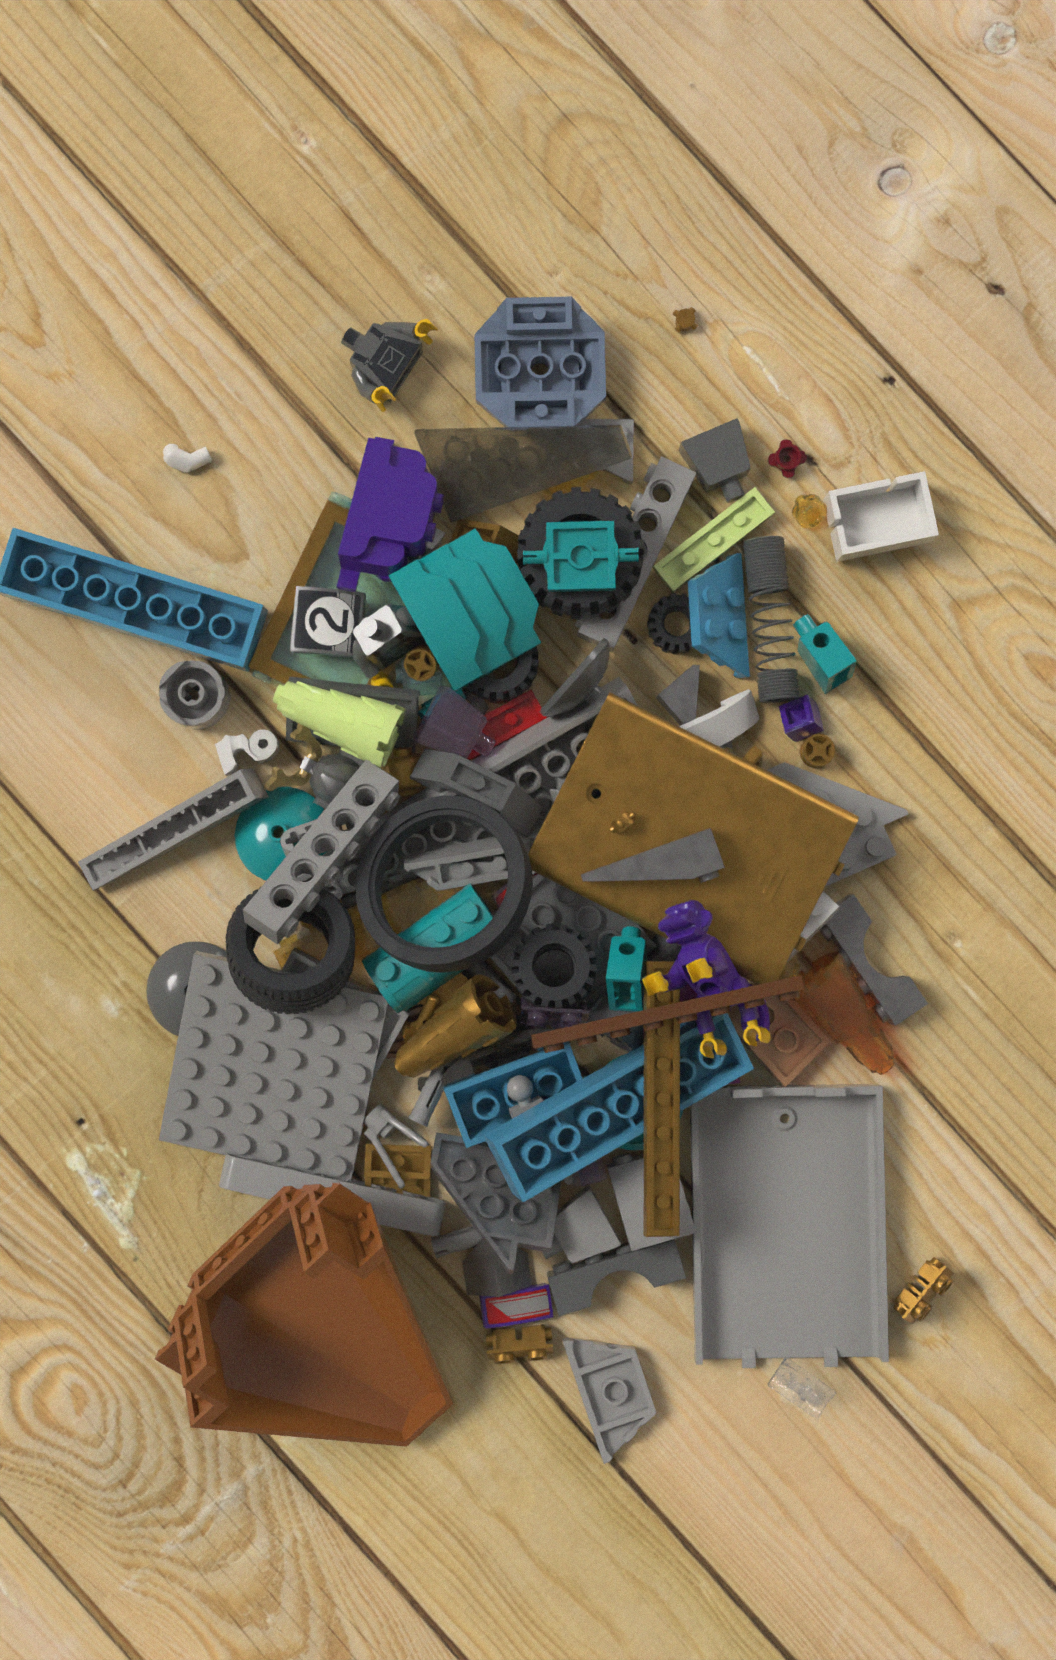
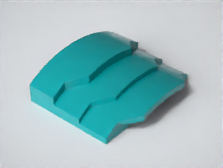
(469, 607)

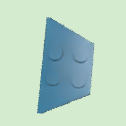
(720, 615)

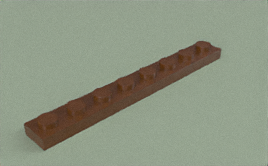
(683, 1011)

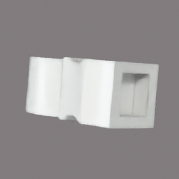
(261, 747)

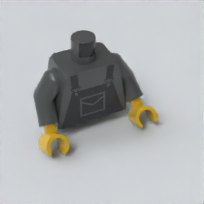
(385, 357)
(384, 640)

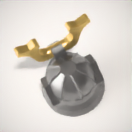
(327, 775)

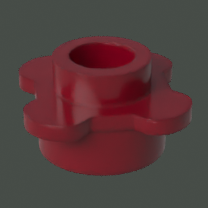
(796, 456)

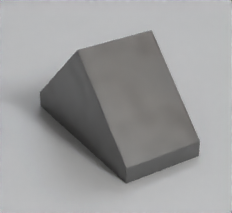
(681, 696)

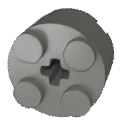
(177, 700)

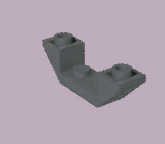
(470, 780)

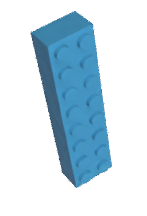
(131, 599)
(604, 1111)

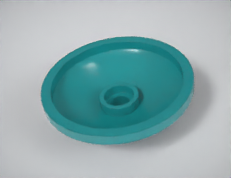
(255, 828)

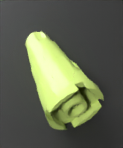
(354, 723)

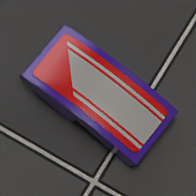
(517, 1307)

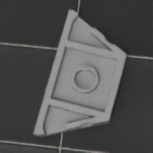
(611, 1391)

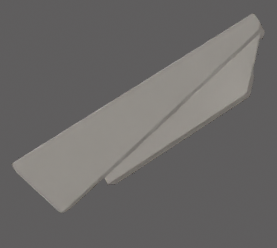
(465, 862)

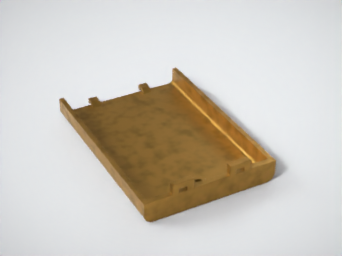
(769, 832)

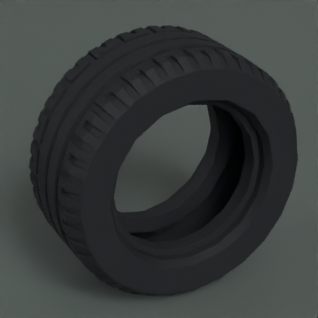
(293, 991)

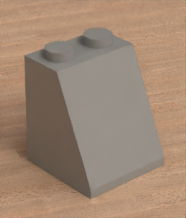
(628, 1185)

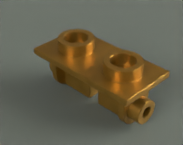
(507, 1347)

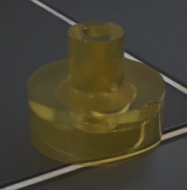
(809, 510)

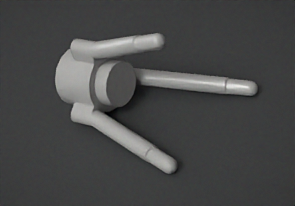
(383, 1123)

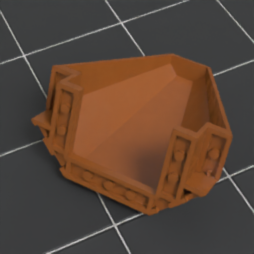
(306, 1329)

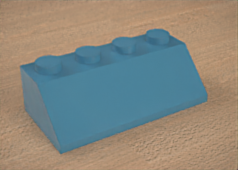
(483, 1099)

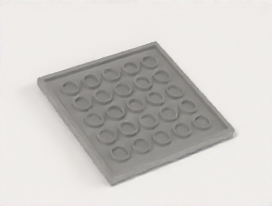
(269, 1080)

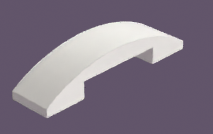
(726, 722)

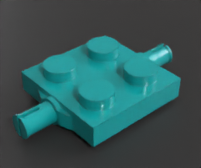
(580, 556)

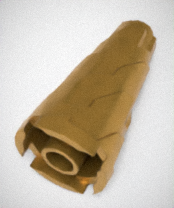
(460, 1026)

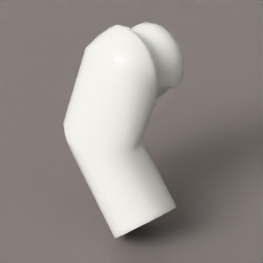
(185, 461)

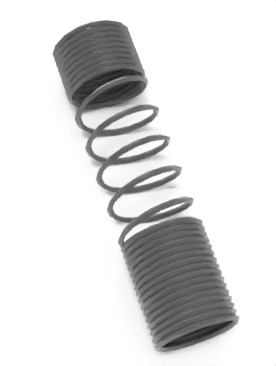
(768, 575)

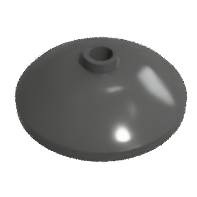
(581, 683)
(170, 980)

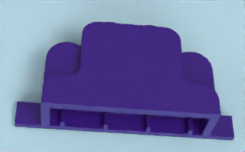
(388, 513)

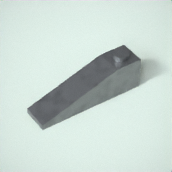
(680, 859)

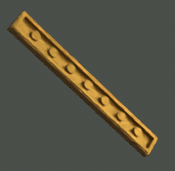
(661, 1116)

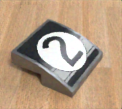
(326, 620)

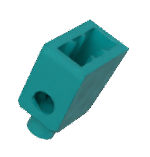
(831, 663)
(626, 970)

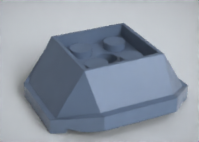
(548, 333)

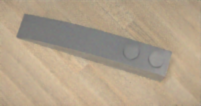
(174, 828)

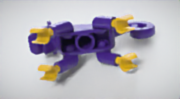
(708, 971)

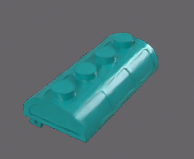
(443, 926)

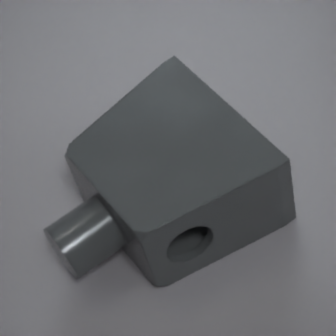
(718, 459)

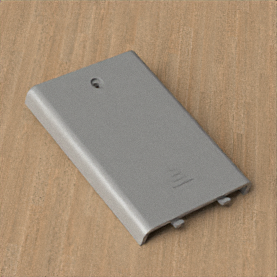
(789, 1223)

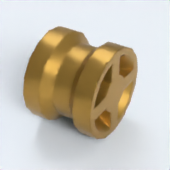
(418, 668)
(822, 747)

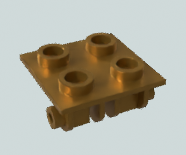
(917, 1308)

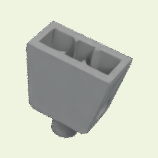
(582, 1228)

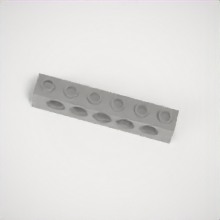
(677, 482)
(366, 784)

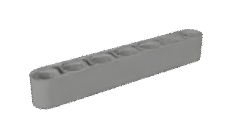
(400, 1211)

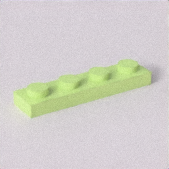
(713, 540)

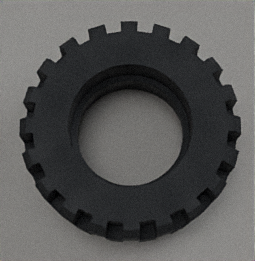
(581, 507)

